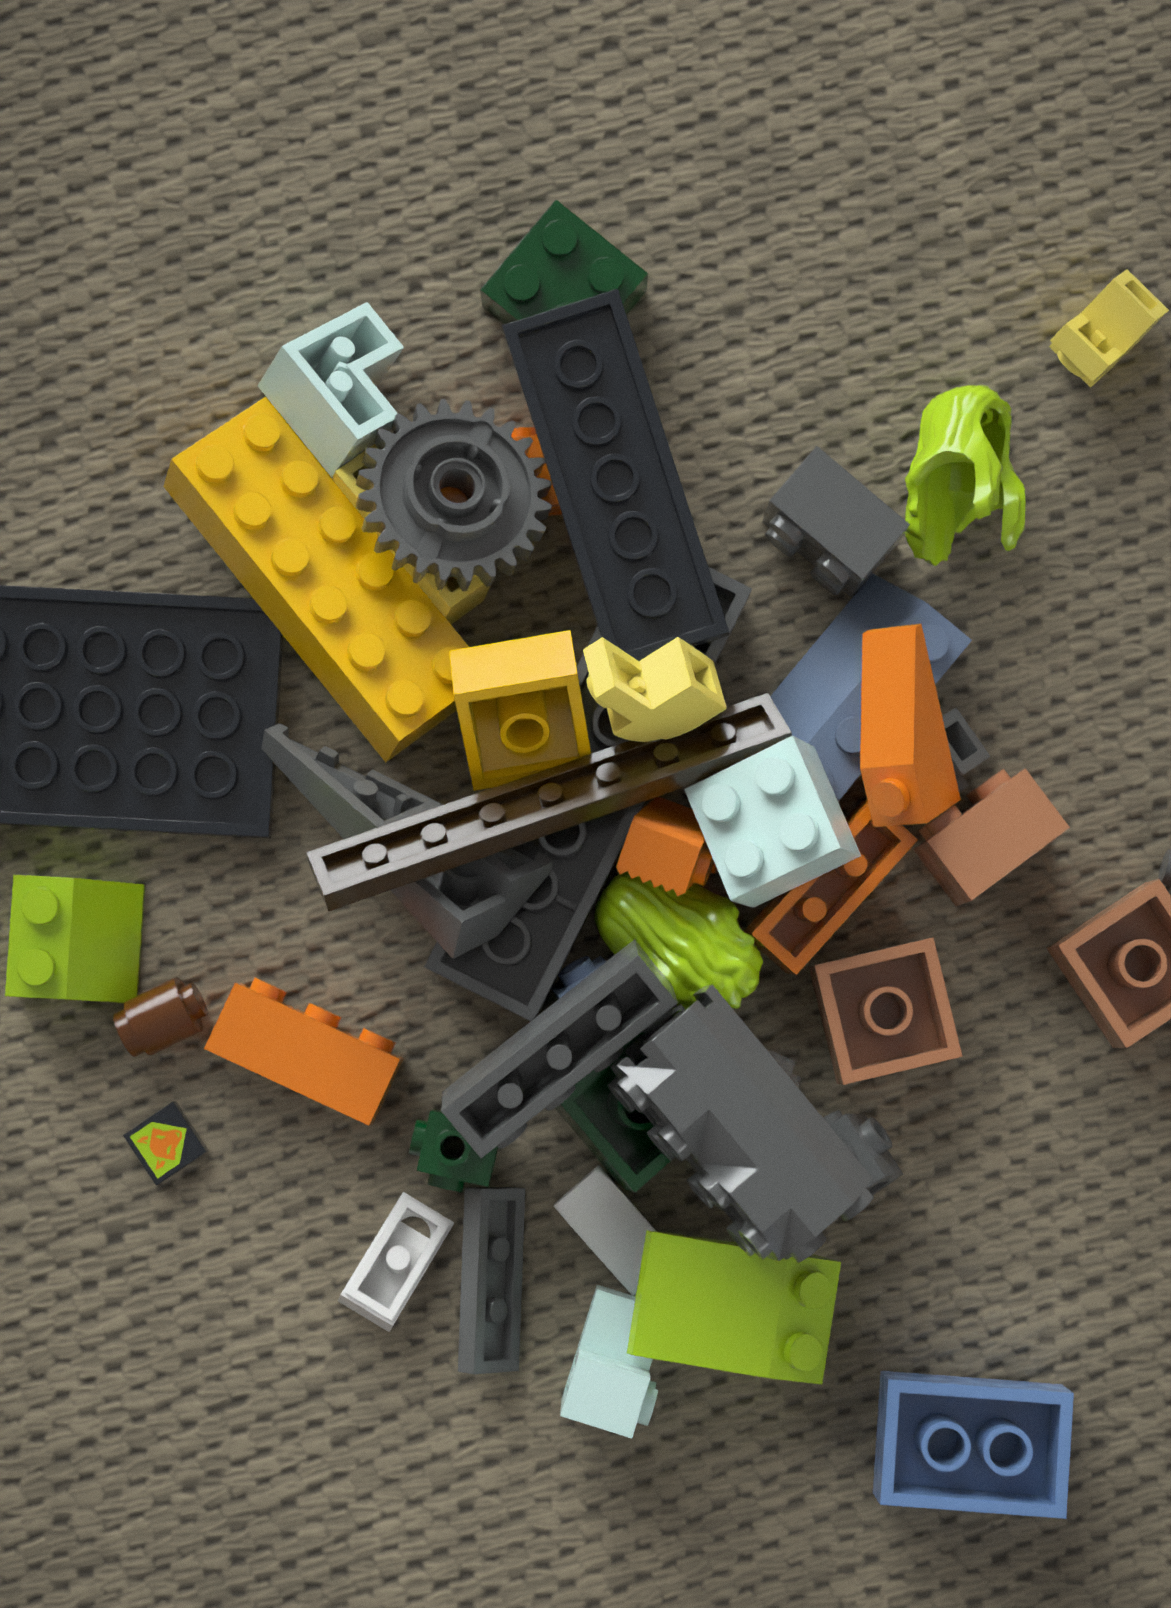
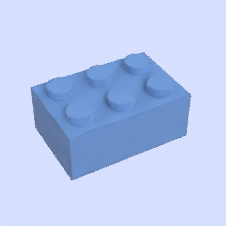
(973, 1444)

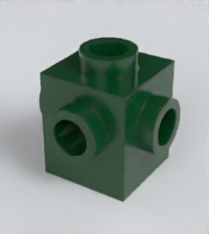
(445, 1170)

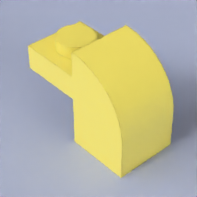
(1107, 328)
(654, 696)

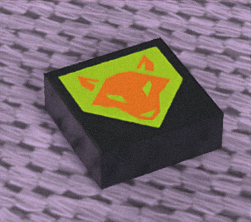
(165, 1143)

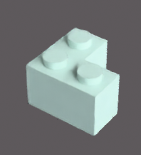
(330, 382)
(605, 1382)

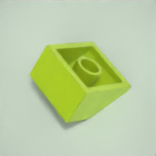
(74, 939)

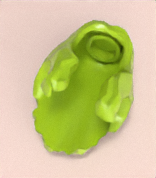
(962, 472)
(686, 936)

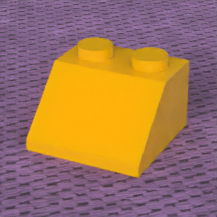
(519, 707)

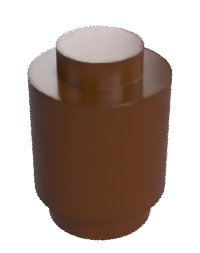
(160, 1017)

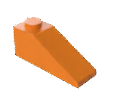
(902, 731)

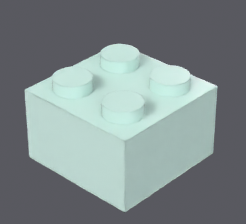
(772, 822)

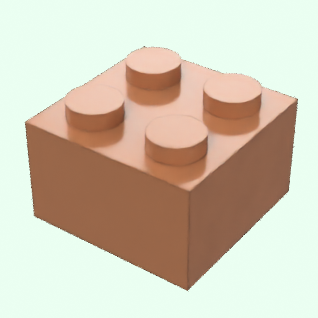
(990, 838)
(1123, 964)
(885, 1011)

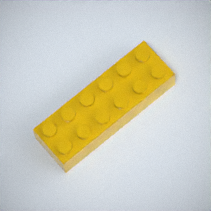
(317, 575)

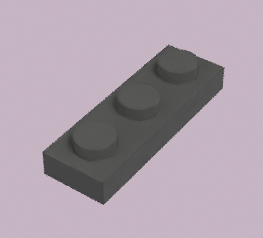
(491, 1280)

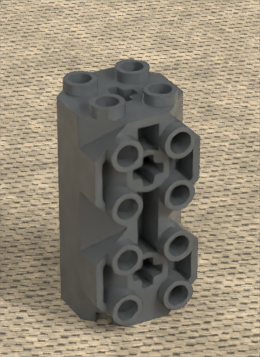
(742, 1129)

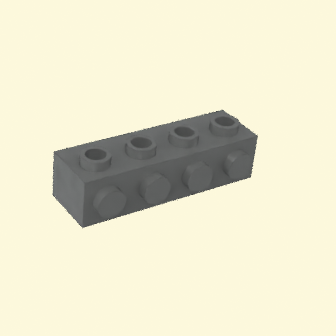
(558, 1049)

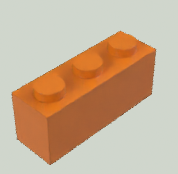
(806, 917)
(305, 1050)

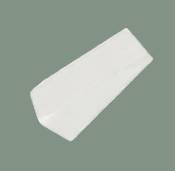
(607, 1224)
(394, 1263)

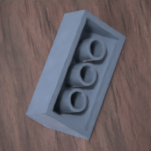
(824, 689)

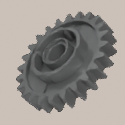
(445, 535)

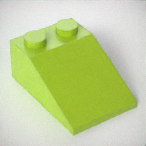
(732, 1311)

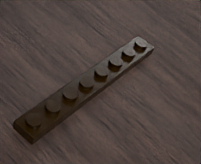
(540, 804)

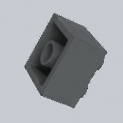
(832, 524)

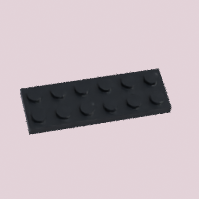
(615, 476)

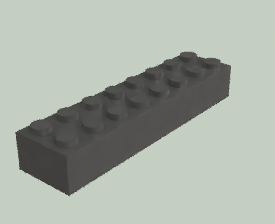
(532, 948)

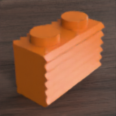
(666, 847)

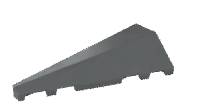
(455, 906)

